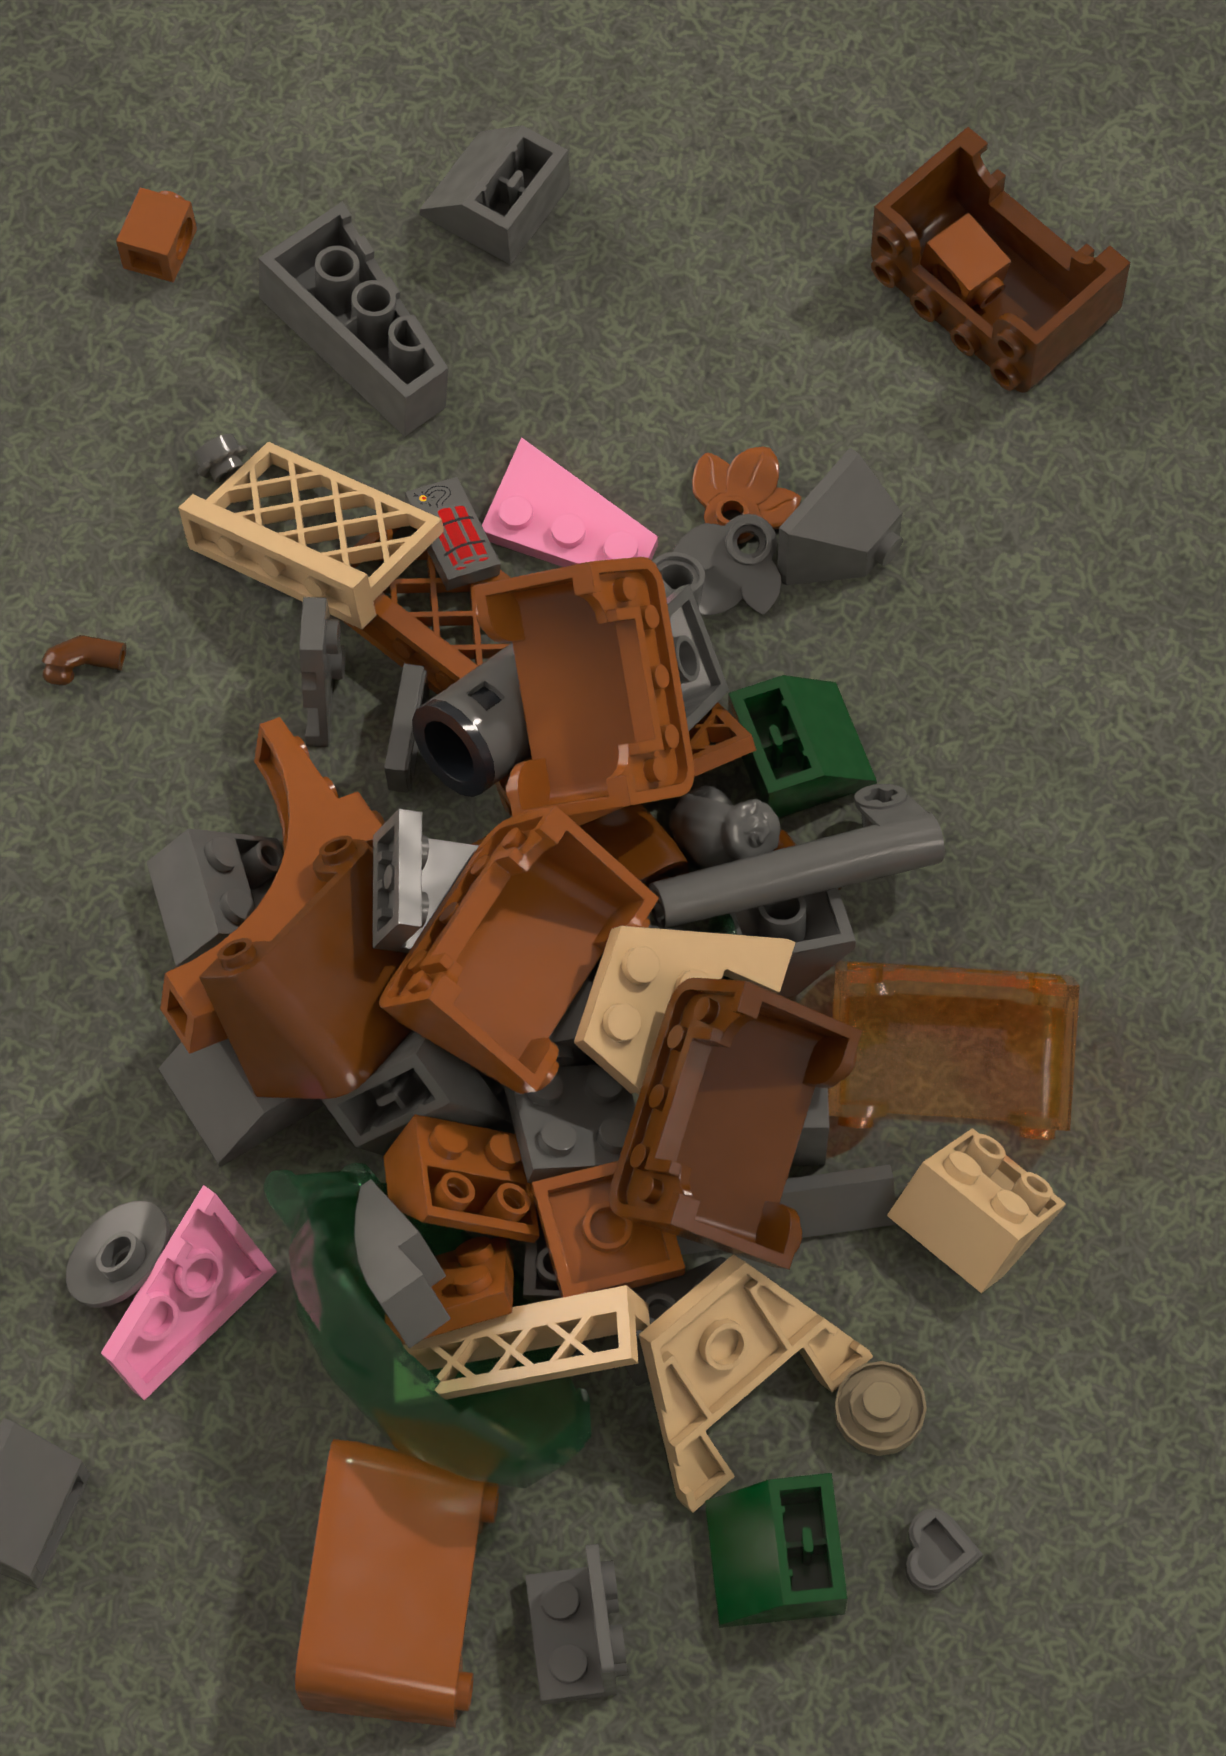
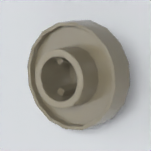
(880, 1408)

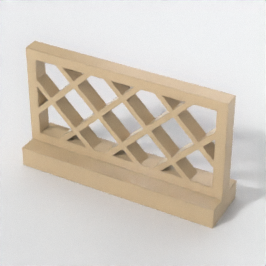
(283, 557)

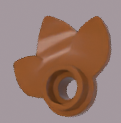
(743, 486)

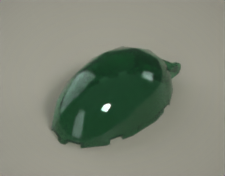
(485, 1437)

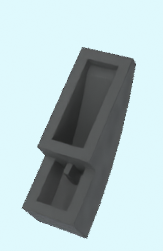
(397, 1266)

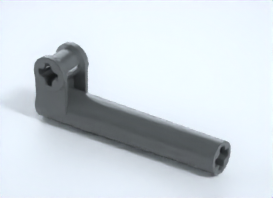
(892, 840)

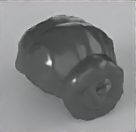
(716, 832)

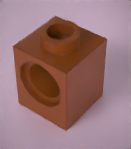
(157, 234)
(967, 262)

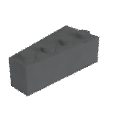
(353, 318)

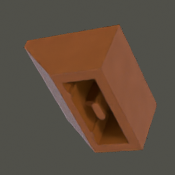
(461, 1178)

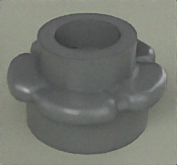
(220, 457)

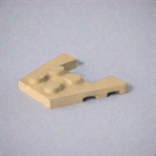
(641, 974)
(718, 1350)

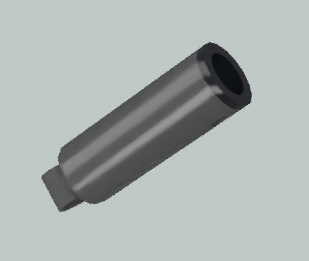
(478, 724)

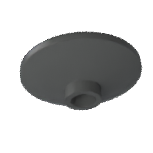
(117, 1254)

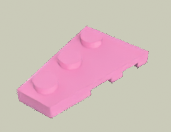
(559, 517)
(188, 1296)

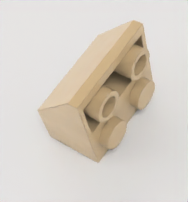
(975, 1208)

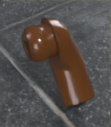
(79, 651)

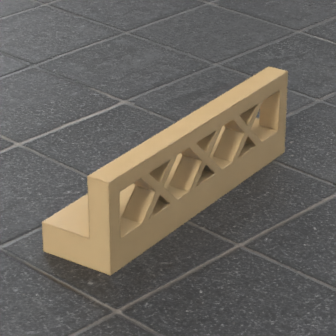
(534, 1327)

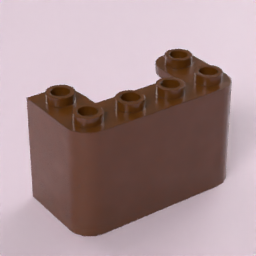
(1050, 293)

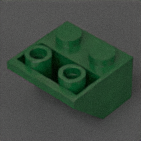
(801, 741)
(777, 1551)

